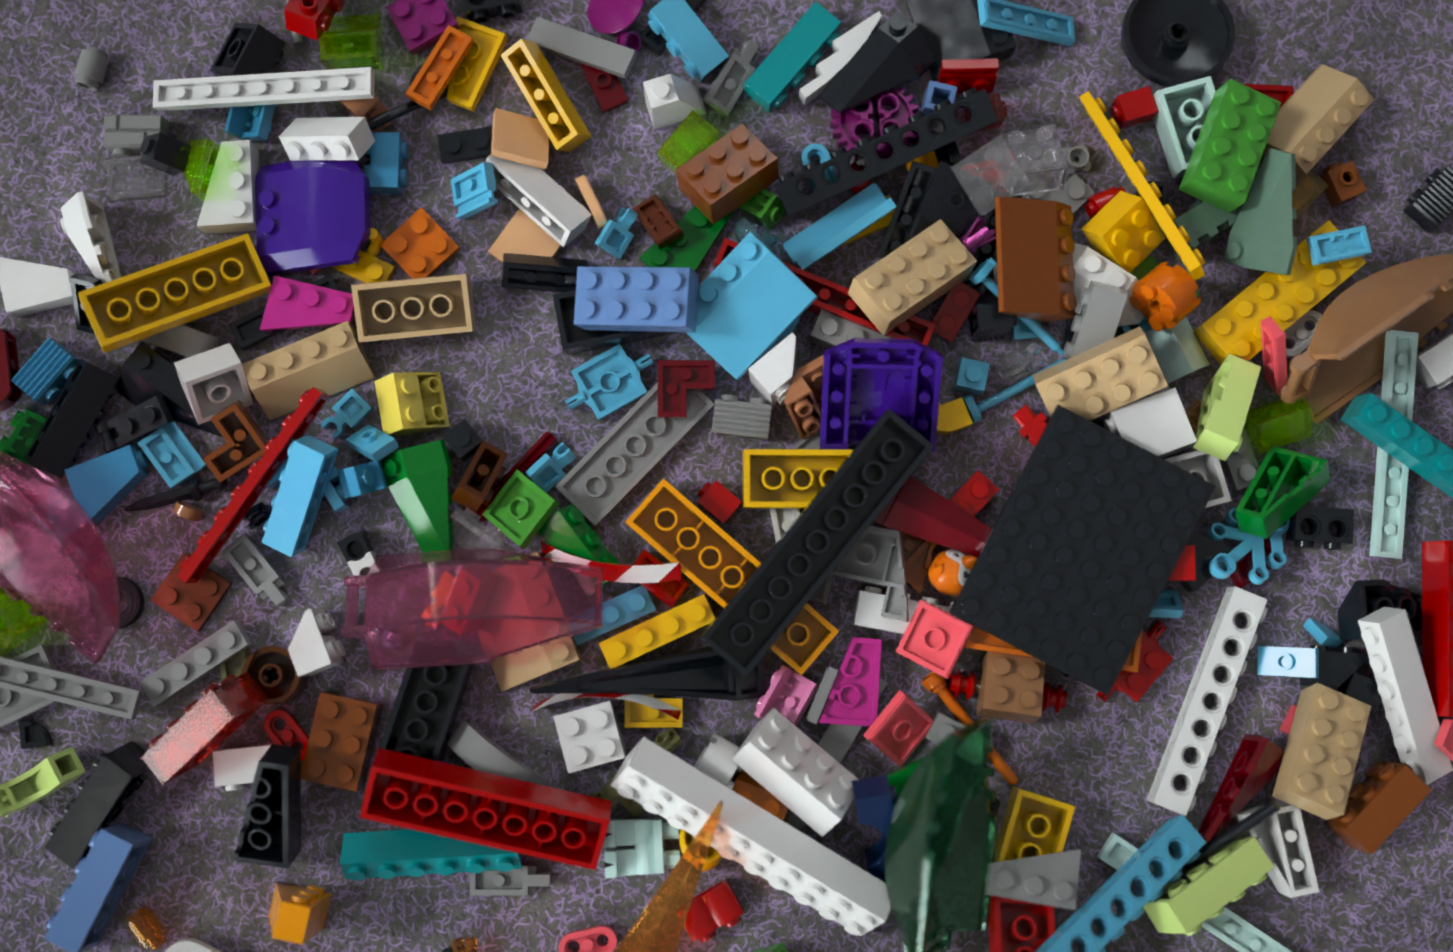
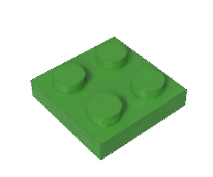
(520, 509)

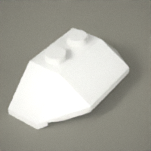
(1095, 267)

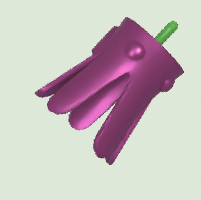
(977, 238)

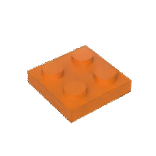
(420, 245)

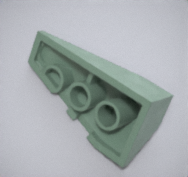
(1264, 226)

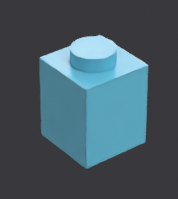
(970, 376)

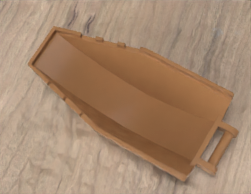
(1351, 334)

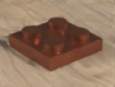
(191, 601)

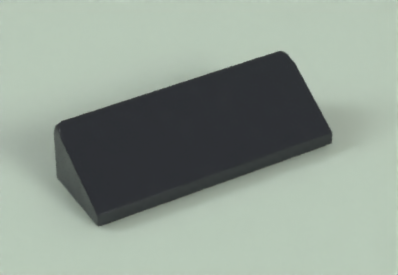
(540, 272)

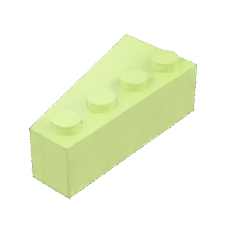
(1209, 887)

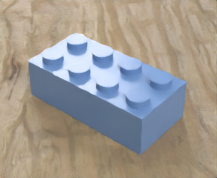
(636, 299)
(97, 888)

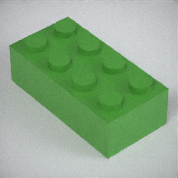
(1230, 146)

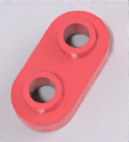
(588, 939)

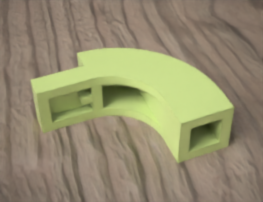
(40, 781)

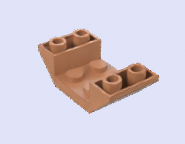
(805, 397)

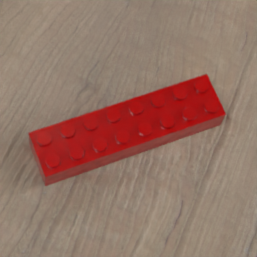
(486, 809)

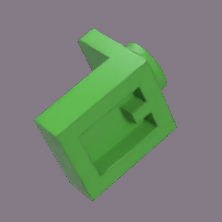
(765, 208)

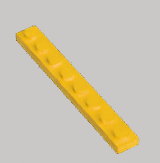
(1149, 192)

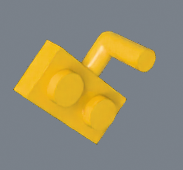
(369, 266)

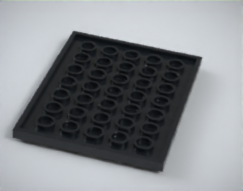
(1082, 549)

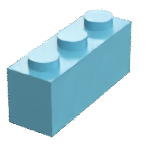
(687, 37)

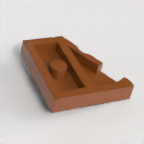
(916, 560)

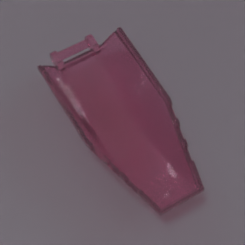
(56, 559)
(469, 605)

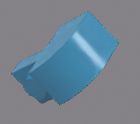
(362, 479)

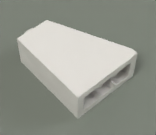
(671, 100)
(33, 287)

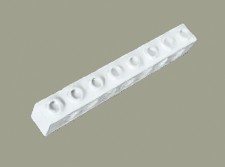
(1193, 708)

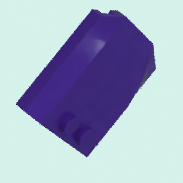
(311, 214)
(877, 375)

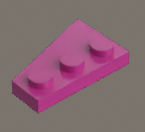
(301, 304)
(856, 686)

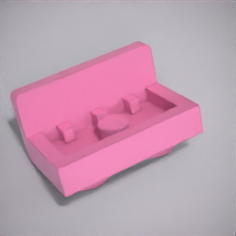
(787, 694)

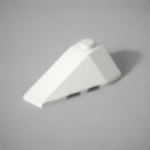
(89, 231)

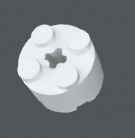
(717, 761)

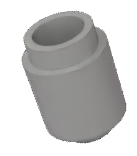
(91, 68)

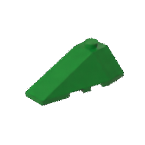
(420, 488)

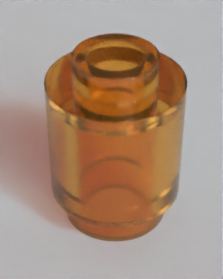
(146, 929)

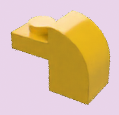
(953, 417)

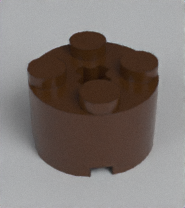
(270, 658)

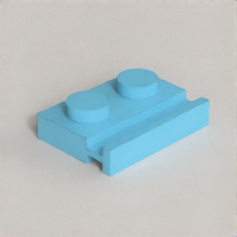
(474, 190)
(172, 455)

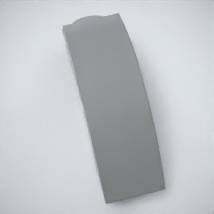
(486, 756)

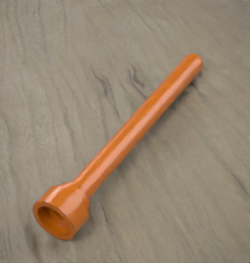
(936, 684)

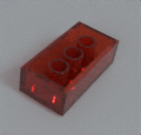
(203, 726)

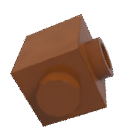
(1343, 183)

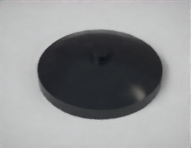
(1177, 39)

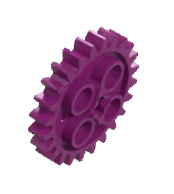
(854, 122)

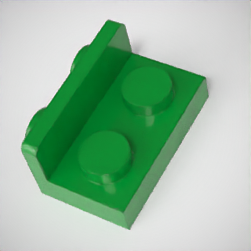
(26, 428)

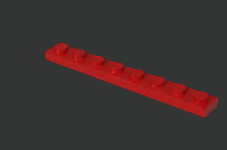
(247, 493)

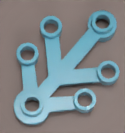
(1250, 542)

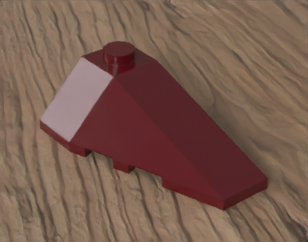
(1248, 773)

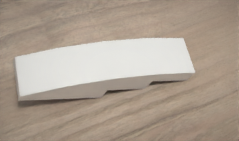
(844, 49)

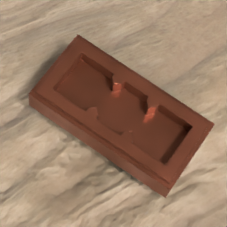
(658, 222)

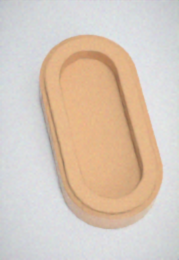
(591, 201)

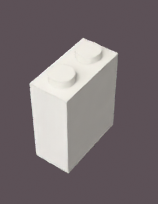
(1153, 423)

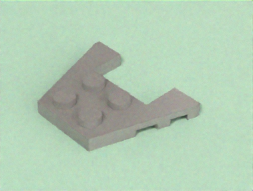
(875, 560)

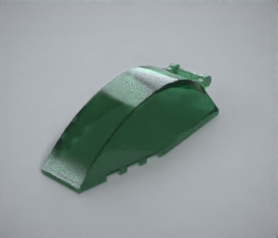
(943, 842)

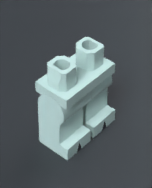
(649, 850)

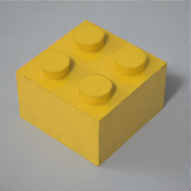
(1124, 231)

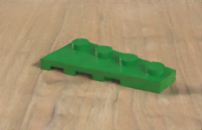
(692, 247)

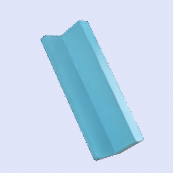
(838, 226)

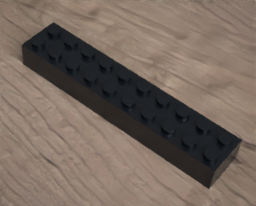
(816, 542)

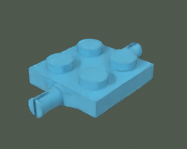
(609, 382)

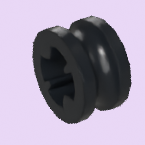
(257, 515)

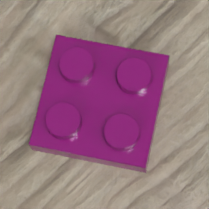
(421, 21)

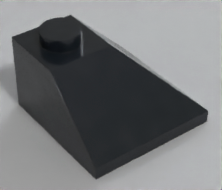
(248, 50)

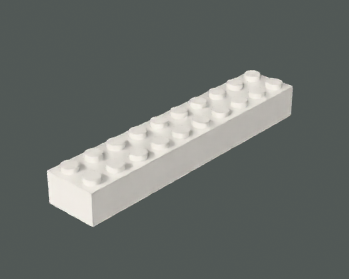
(754, 838)

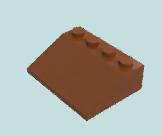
(1035, 259)

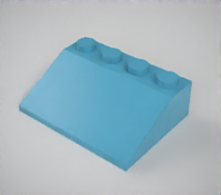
(747, 305)

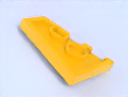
(478, 65)

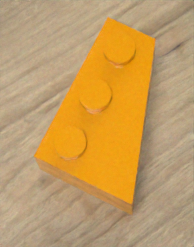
(298, 912)

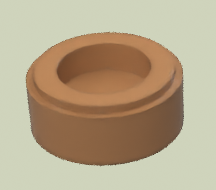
(188, 511)

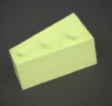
(1226, 407)

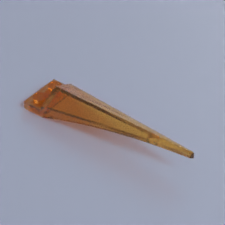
(665, 915)

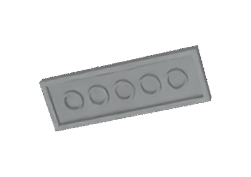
(628, 454)

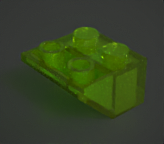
(353, 42)

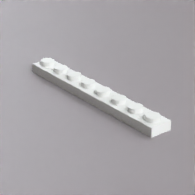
(264, 89)

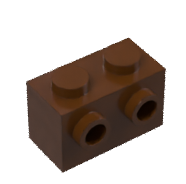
(479, 477)

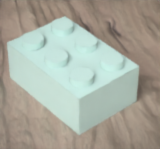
(1180, 120)

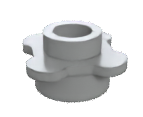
(1082, 154)

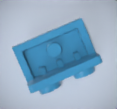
(250, 122)

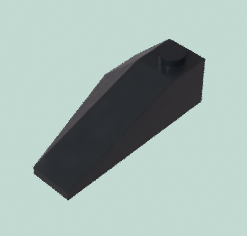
(151, 374)
(1372, 595)

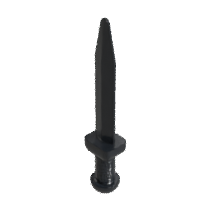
(194, 489)

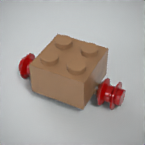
(1009, 688)

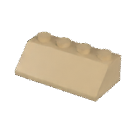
(1317, 116)
(325, 360)

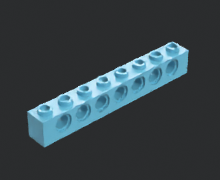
(1185, 843)

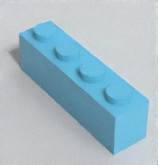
(299, 495)

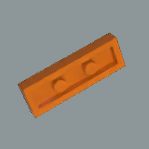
(439, 67)

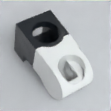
(358, 553)

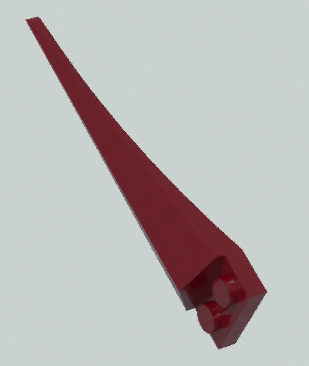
(933, 518)

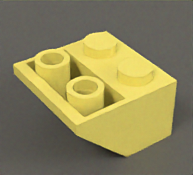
(411, 403)

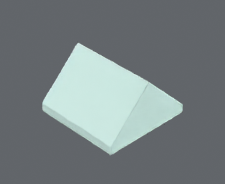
(1177, 351)

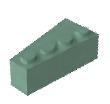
(1203, 223)

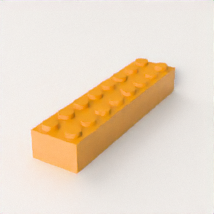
(720, 566)

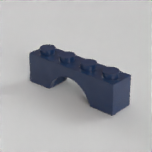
(875, 808)

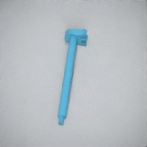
(981, 275)
(975, 409)

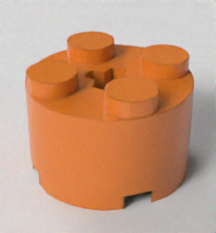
(1165, 296)

